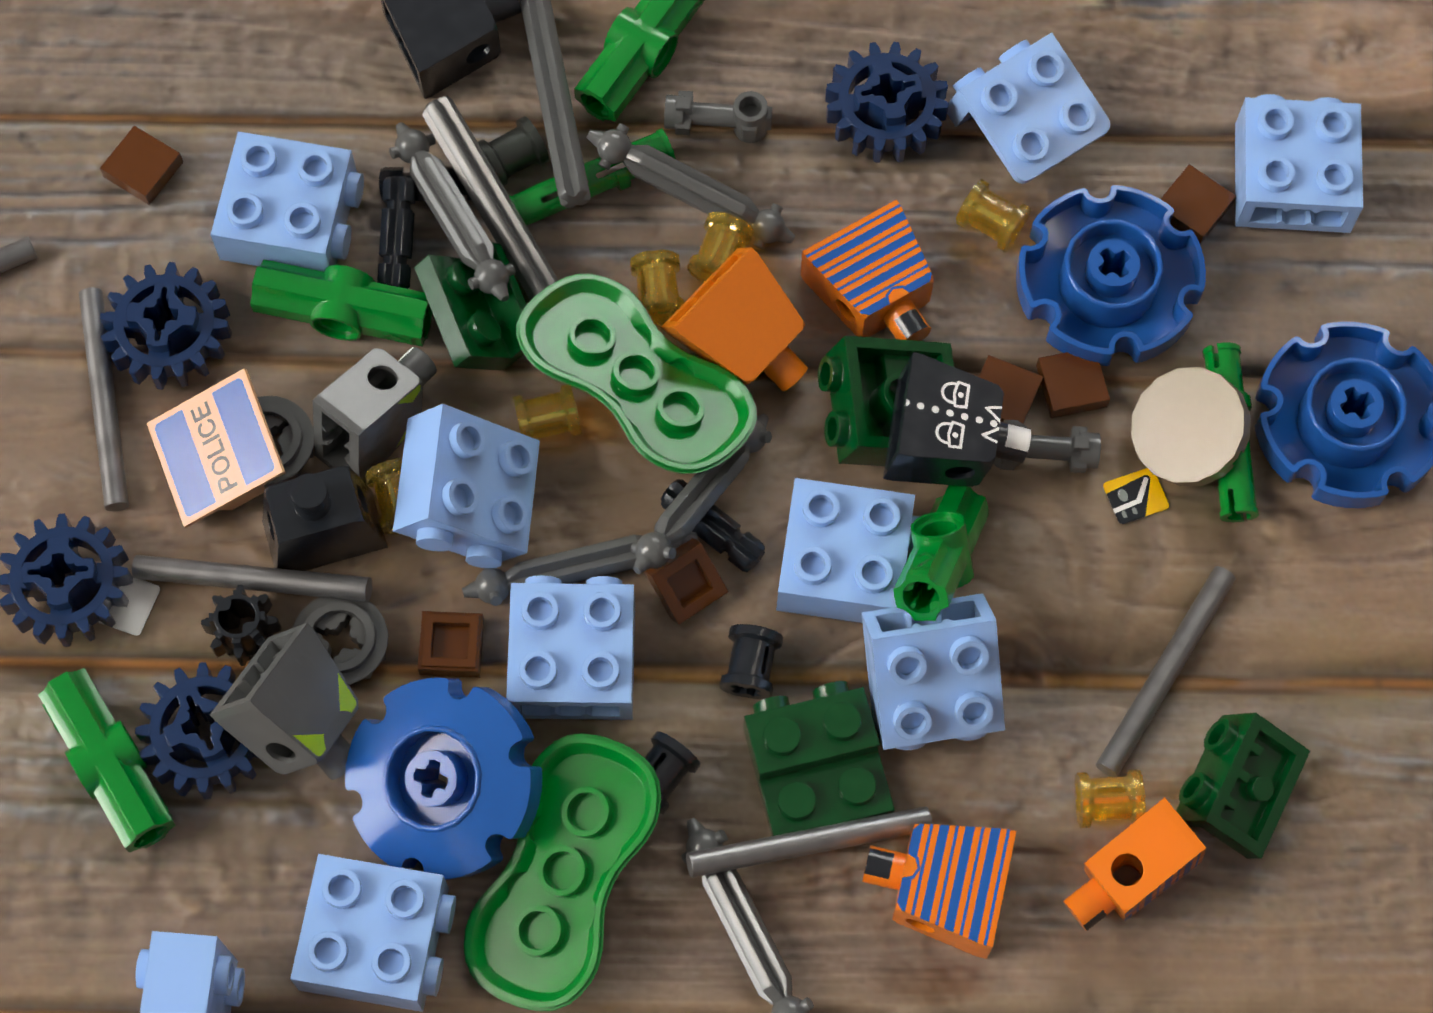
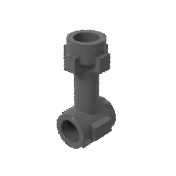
(748, 115)
(1079, 449)

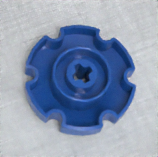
(1110, 275)
(1348, 414)
(472, 742)

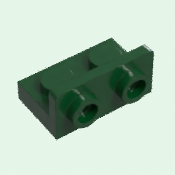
(473, 324)
(1242, 782)

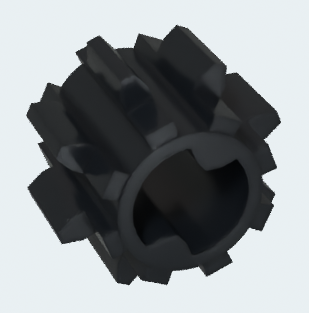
(228, 616)

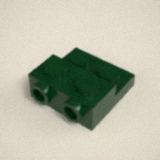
(862, 390)
(817, 759)

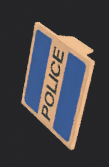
(216, 449)

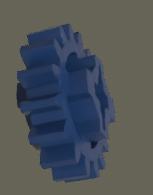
(879, 123)
(149, 309)
(85, 595)
(182, 737)

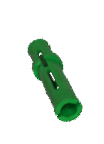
(533, 209)
(1237, 486)

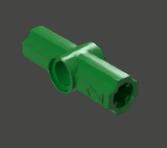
(634, 49)
(341, 302)
(941, 553)
(106, 760)

